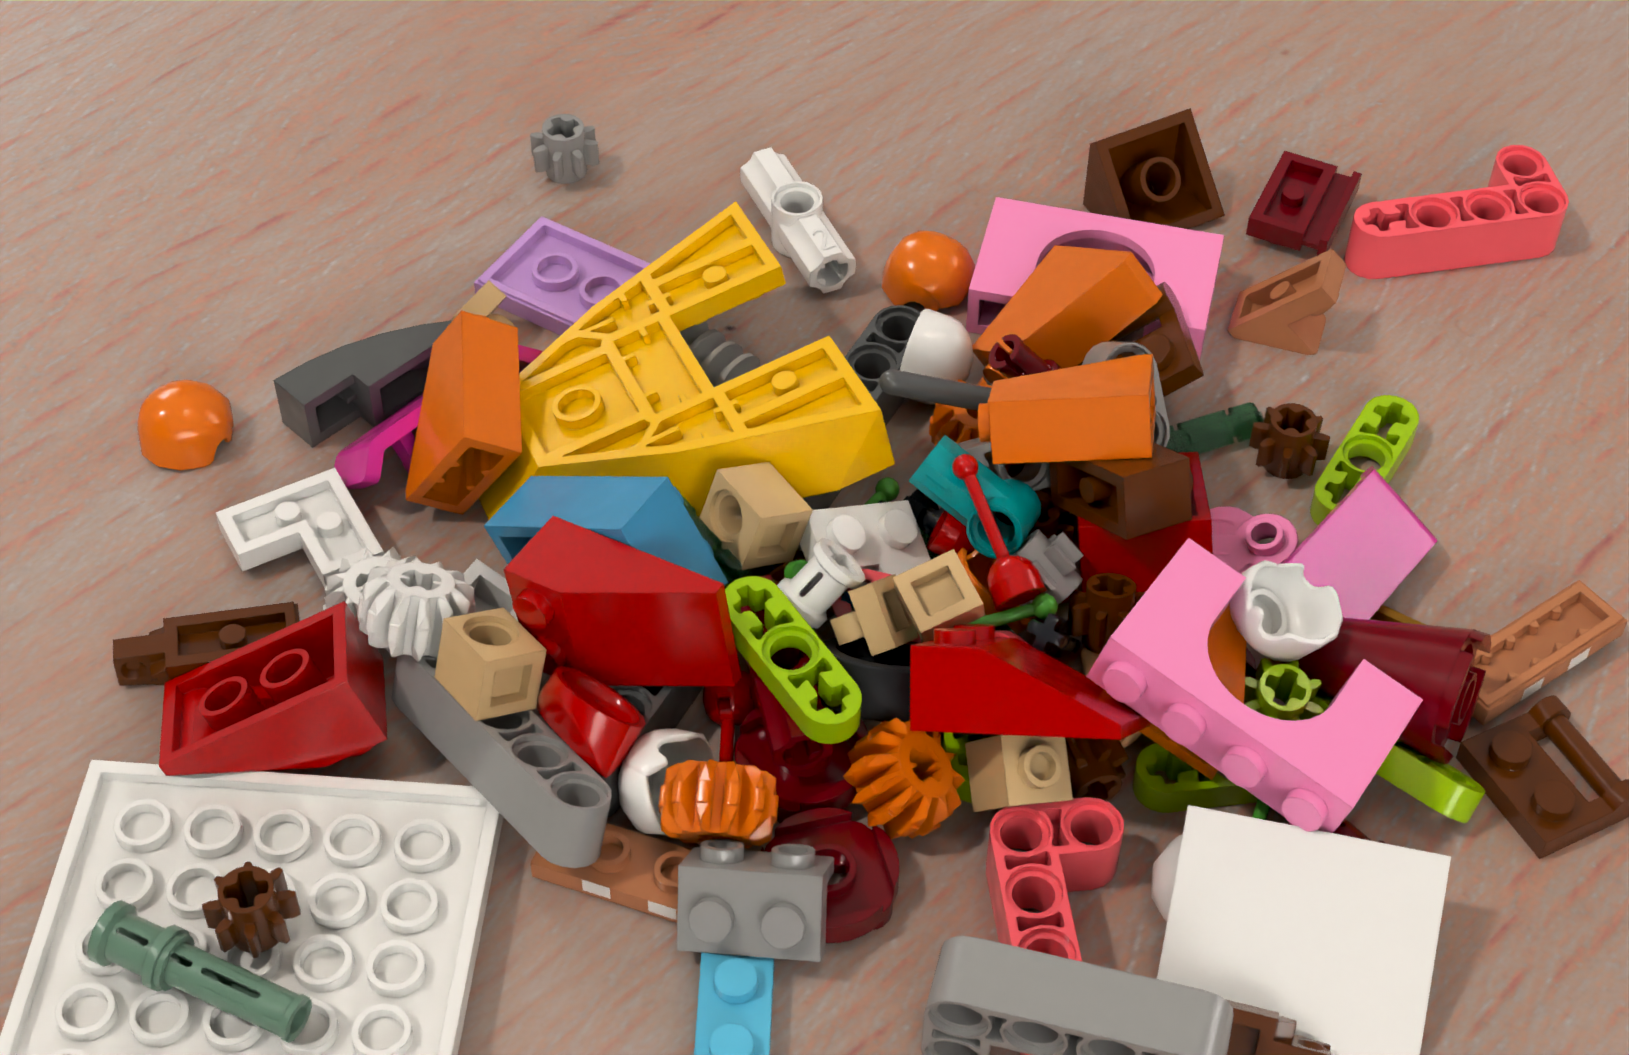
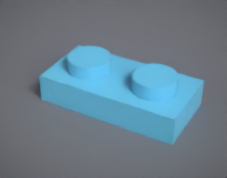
(734, 1005)

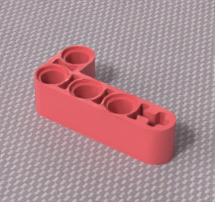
(1466, 228)
(1049, 869)

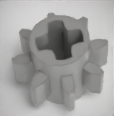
(564, 148)
(1055, 562)

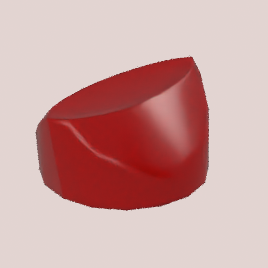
(590, 718)

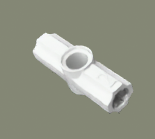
(797, 220)

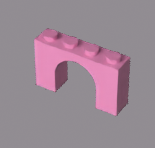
(1025, 232)
(1299, 768)

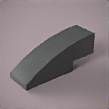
(357, 381)

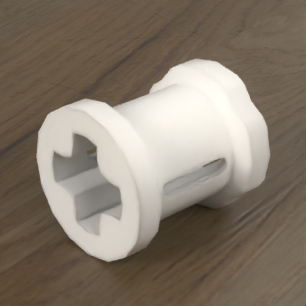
(822, 581)

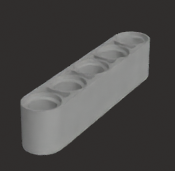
(514, 764)

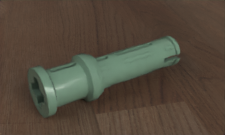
(171, 960)

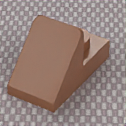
(1290, 306)

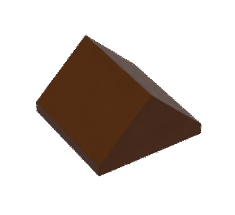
(1153, 175)

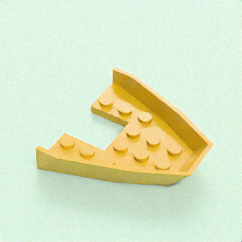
(635, 402)

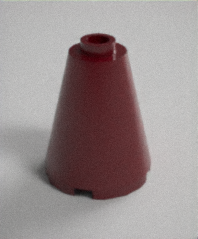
(1424, 659)

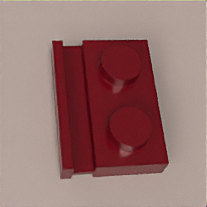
(1303, 204)

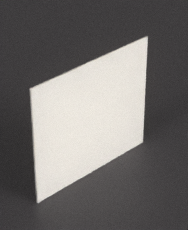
(1308, 928)

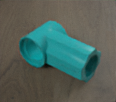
(1006, 496)

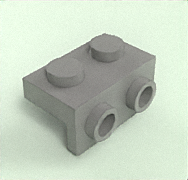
(753, 901)

